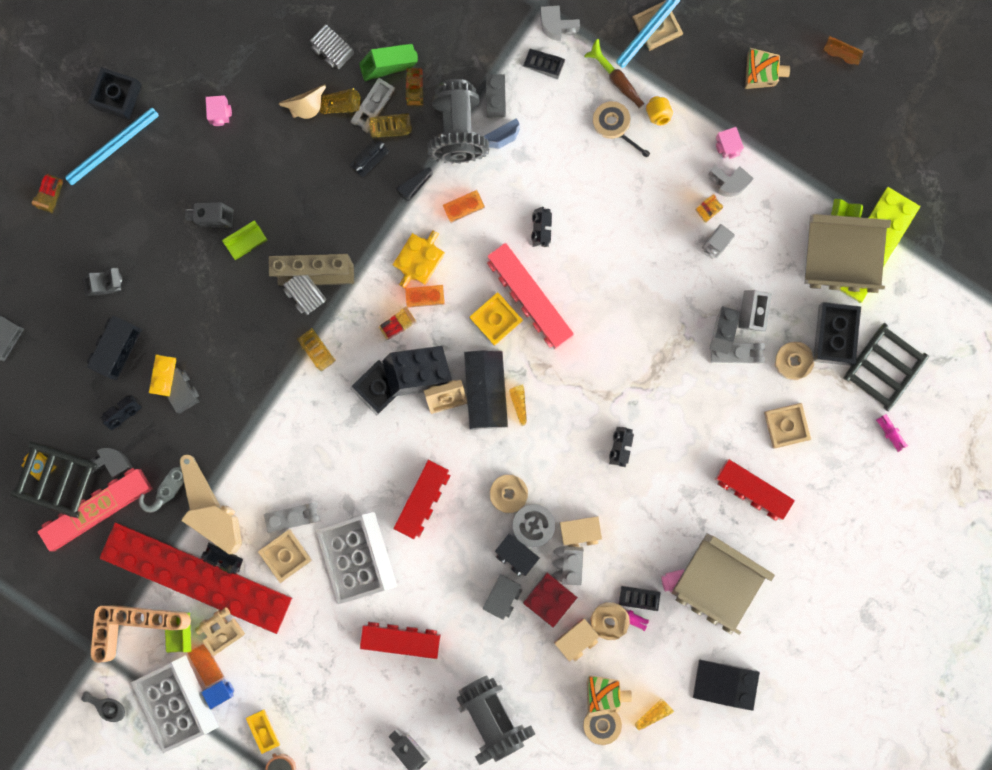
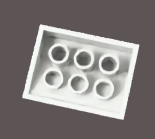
(356, 558)
(174, 704)

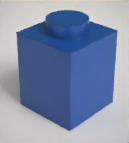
(218, 693)

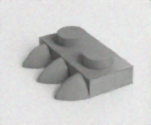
(570, 565)

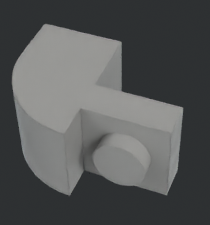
(554, 26)
(731, 185)

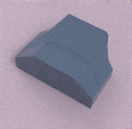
(503, 135)

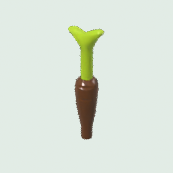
(616, 76)

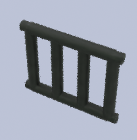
(910, 373)
(52, 455)

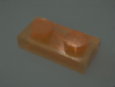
(843, 50)
(463, 206)
(424, 296)
(206, 665)

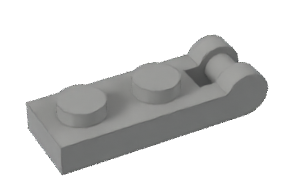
(373, 104)
(740, 354)
(291, 517)

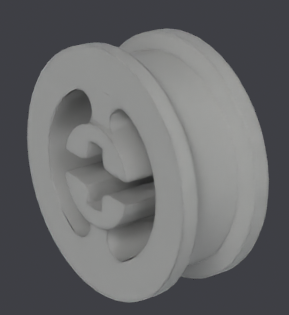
(547, 532)

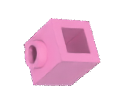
(218, 110)
(729, 143)

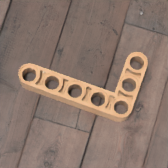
(133, 618)

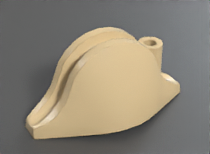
(305, 104)

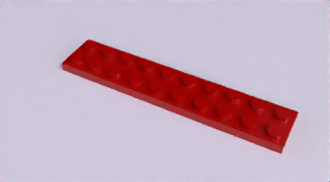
(196, 578)

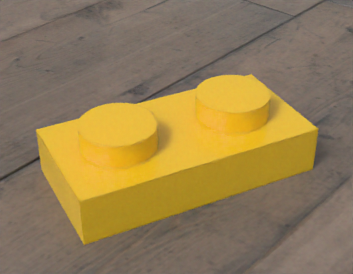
(162, 375)
(263, 731)

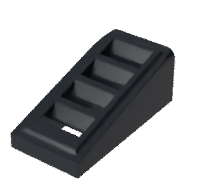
(545, 56)
(413, 185)
(656, 599)

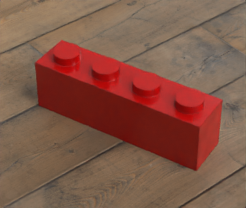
(755, 490)
(421, 499)
(400, 641)

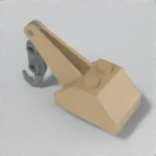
(205, 514)

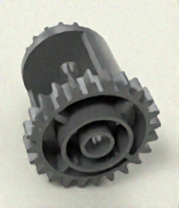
(457, 141)
(492, 720)

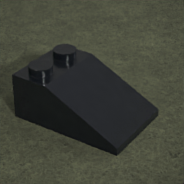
(726, 684)

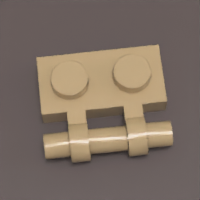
(222, 637)

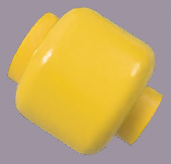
(659, 110)

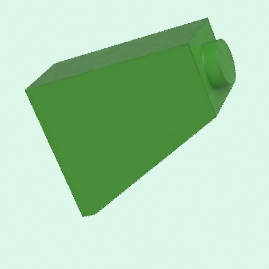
(387, 61)

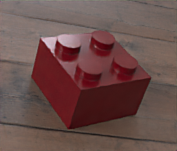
(549, 600)

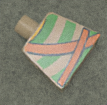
(764, 69)
(605, 696)

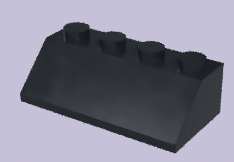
(485, 389)

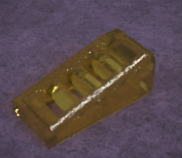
(351, 104)
(404, 118)
(325, 362)
(518, 398)
(656, 713)

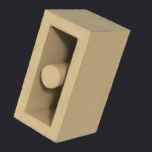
(581, 531)
(576, 640)

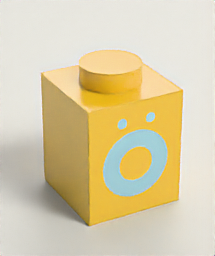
(38, 465)

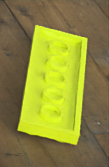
(901, 212)

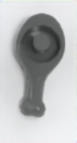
(108, 708)

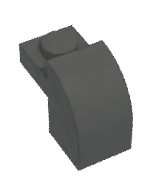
(102, 283)
(113, 460)

